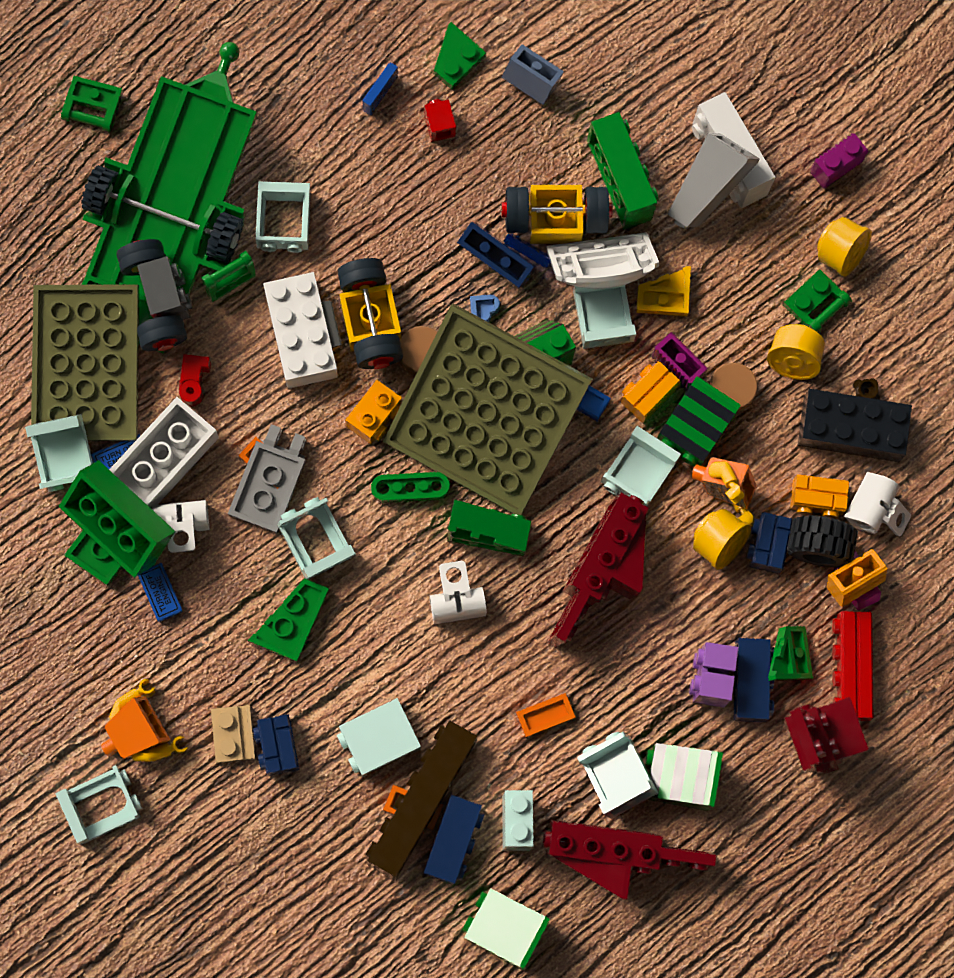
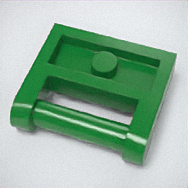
(94, 96)
(229, 277)
(811, 295)

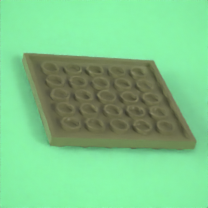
(487, 409)

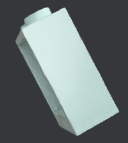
(282, 192)

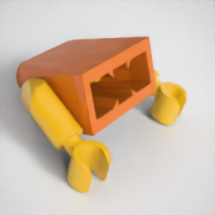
(728, 482)
(137, 729)

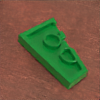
(292, 622)

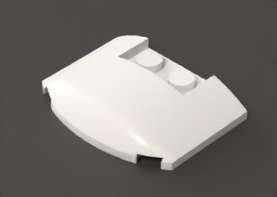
(603, 261)

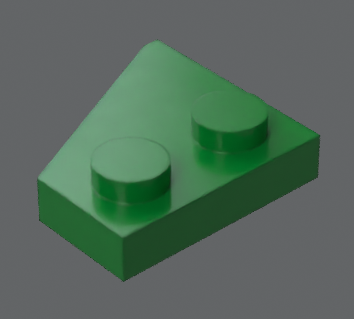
(457, 57)
(791, 655)

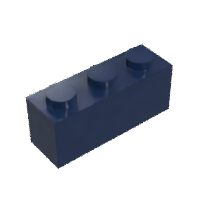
(497, 254)
(751, 680)
(454, 840)

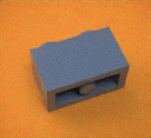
(532, 74)

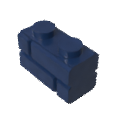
(770, 542)
(277, 745)

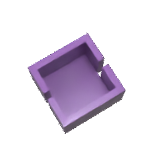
(713, 683)

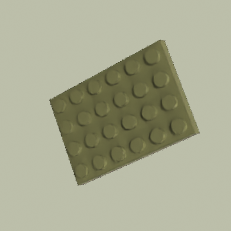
(87, 358)

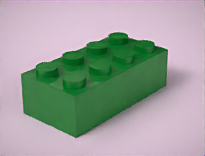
(622, 170)
(116, 518)

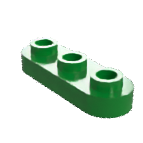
(421, 482)

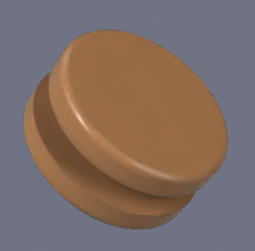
(415, 346)
(735, 382)

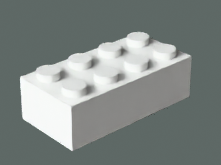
(721, 117)
(300, 330)
(165, 452)

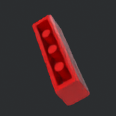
(854, 661)

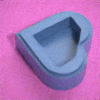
(484, 306)

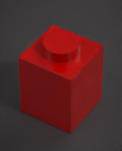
(439, 120)

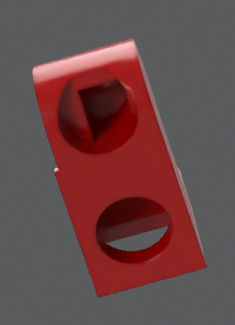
(191, 378)

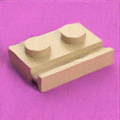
(233, 734)

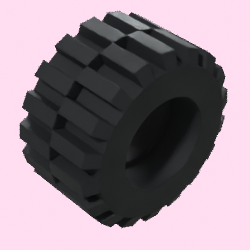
(822, 541)

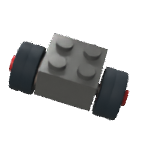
(163, 292)

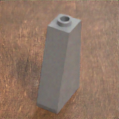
(711, 179)

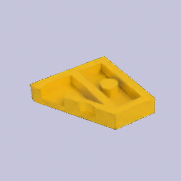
(666, 295)

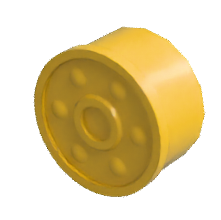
(843, 245)
(796, 352)
(720, 538)

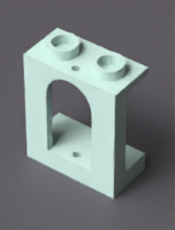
(321, 511)
(112, 778)

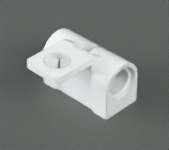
(876, 505)
(186, 518)
(457, 599)

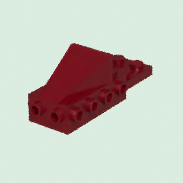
(608, 563)
(826, 735)
(612, 866)

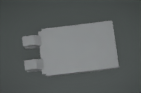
(269, 465)

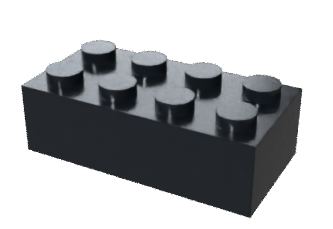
(854, 425)

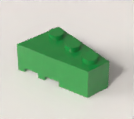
(488, 529)

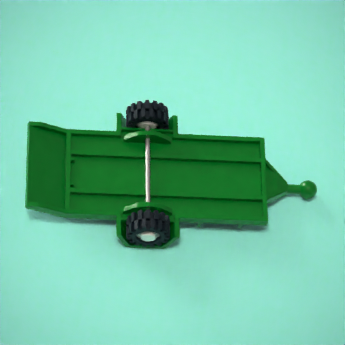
(174, 182)

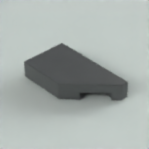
(331, 324)

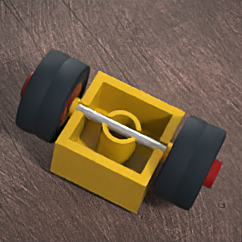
(556, 212)
(370, 314)

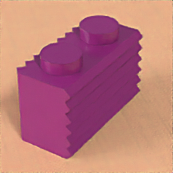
(838, 160)
(679, 360)

